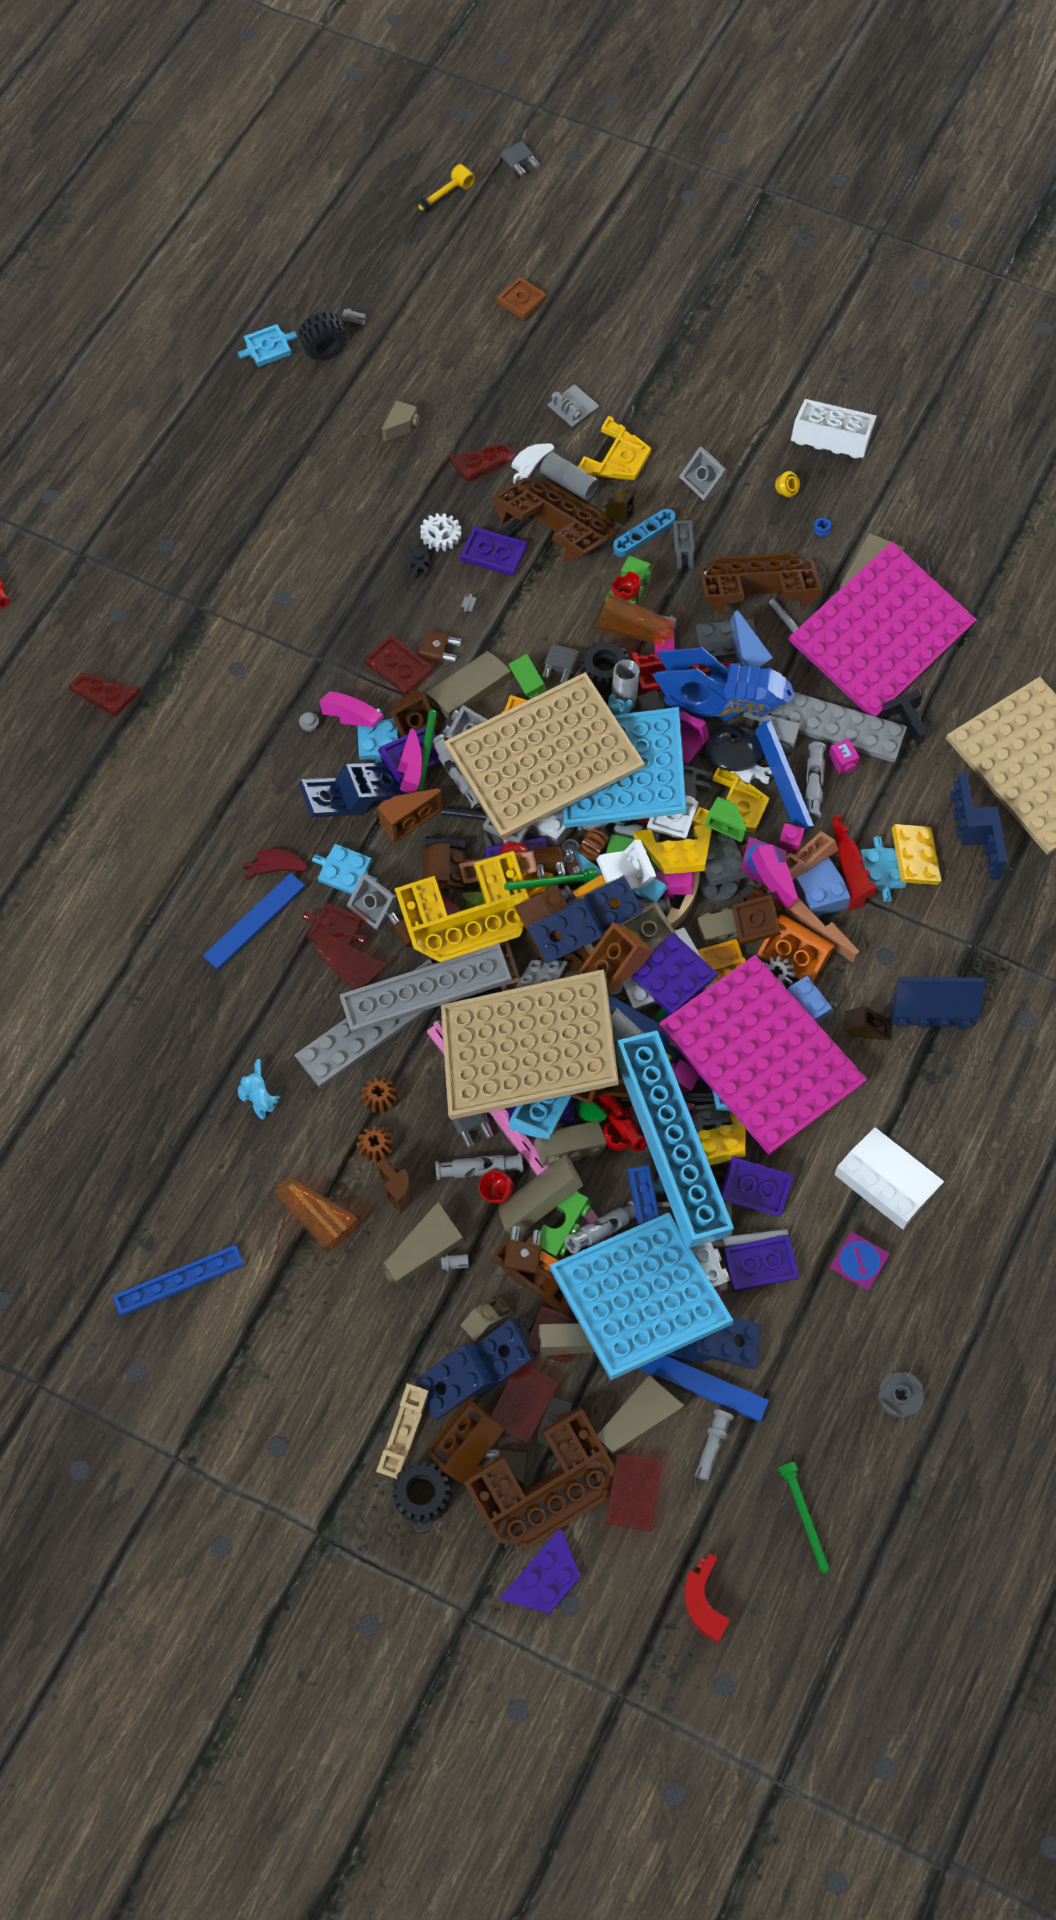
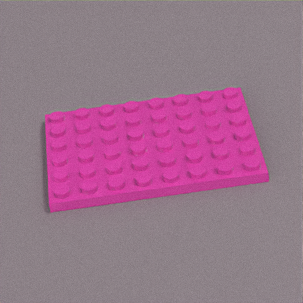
(882, 629)
(762, 1054)

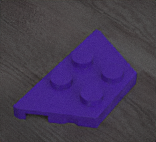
(545, 1578)

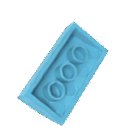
(538, 1118)

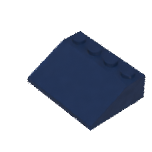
(936, 1002)

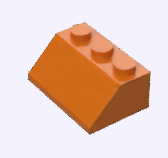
(801, 946)

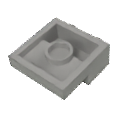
(461, 721)

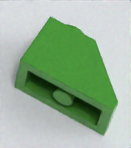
(726, 819)

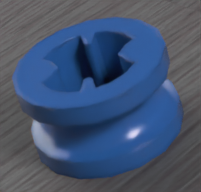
(826, 524)

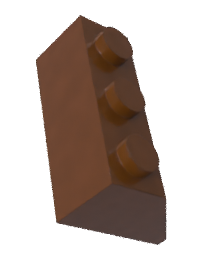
(539, 906)
(465, 1440)

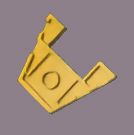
(624, 457)
(748, 799)
(677, 855)
(724, 1141)

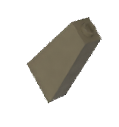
(870, 549)
(423, 1246)
(562, 1339)
(641, 1414)

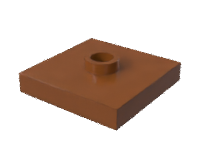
(521, 298)

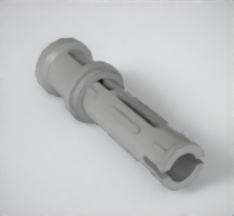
(716, 1434)

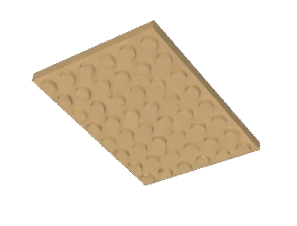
(544, 755)
(1016, 757)
(528, 1044)

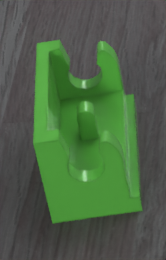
(527, 676)

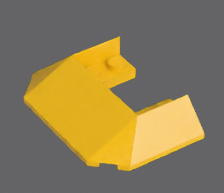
(471, 929)

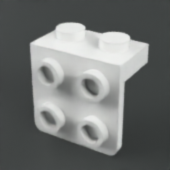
(631, 863)
(709, 1261)

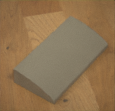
(469, 684)
(649, 926)
(540, 1195)

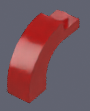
(702, 1616)

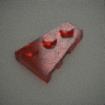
(478, 463)

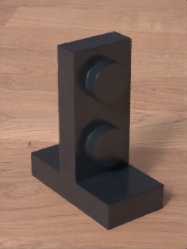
(905, 707)

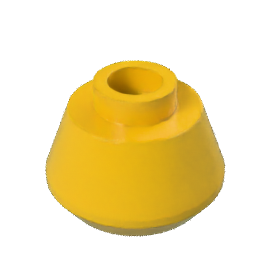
(787, 484)

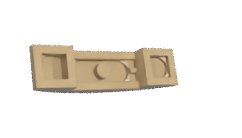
(677, 916)
(403, 1431)

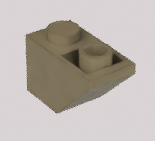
(486, 1318)

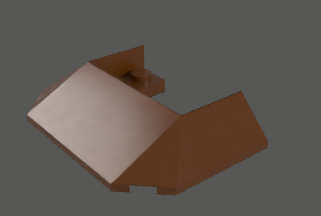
(575, 523)
(735, 576)
(555, 1499)

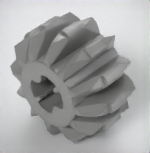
(783, 978)

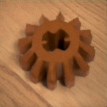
(593, 844)
(385, 1088)
(372, 1137)

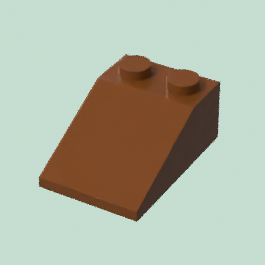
(408, 812)
(618, 954)

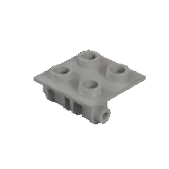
(572, 405)
(540, 971)

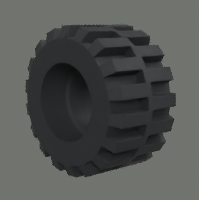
(322, 336)
(601, 654)
(410, 1476)

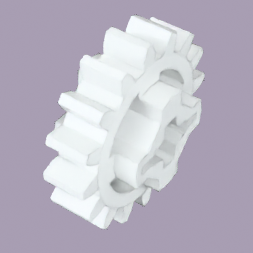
(440, 532)

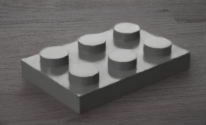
(718, 638)
(723, 860)

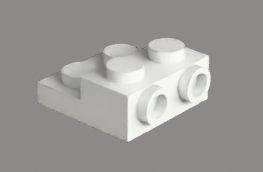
(675, 825)

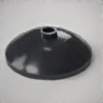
(733, 748)

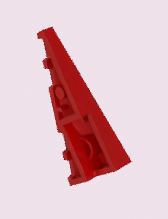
(650, 664)
(852, 867)

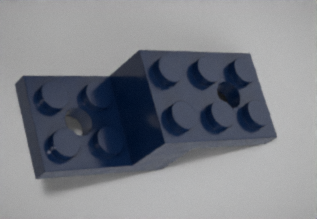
(351, 790)
(978, 826)
(585, 919)
(722, 1347)
(475, 1369)

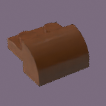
(443, 863)
(396, 1185)

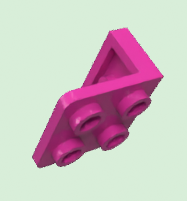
(693, 734)

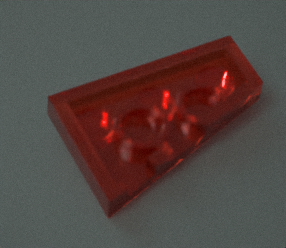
(104, 694)
(348, 963)

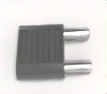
(518, 157)
(560, 660)
(472, 1123)

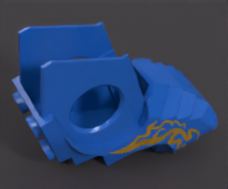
(725, 691)

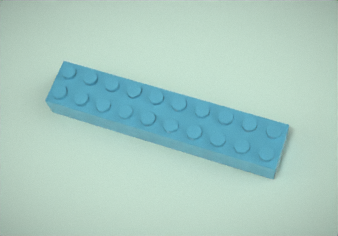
(672, 1140)

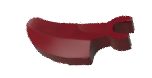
(274, 860)

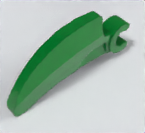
(589, 1112)

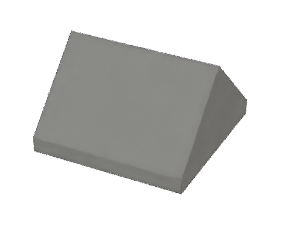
(704, 474)
(372, 901)

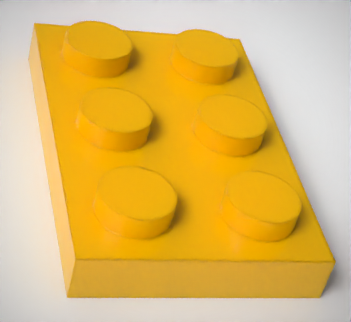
(916, 854)

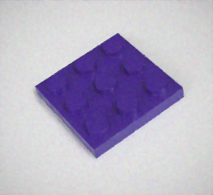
(674, 974)

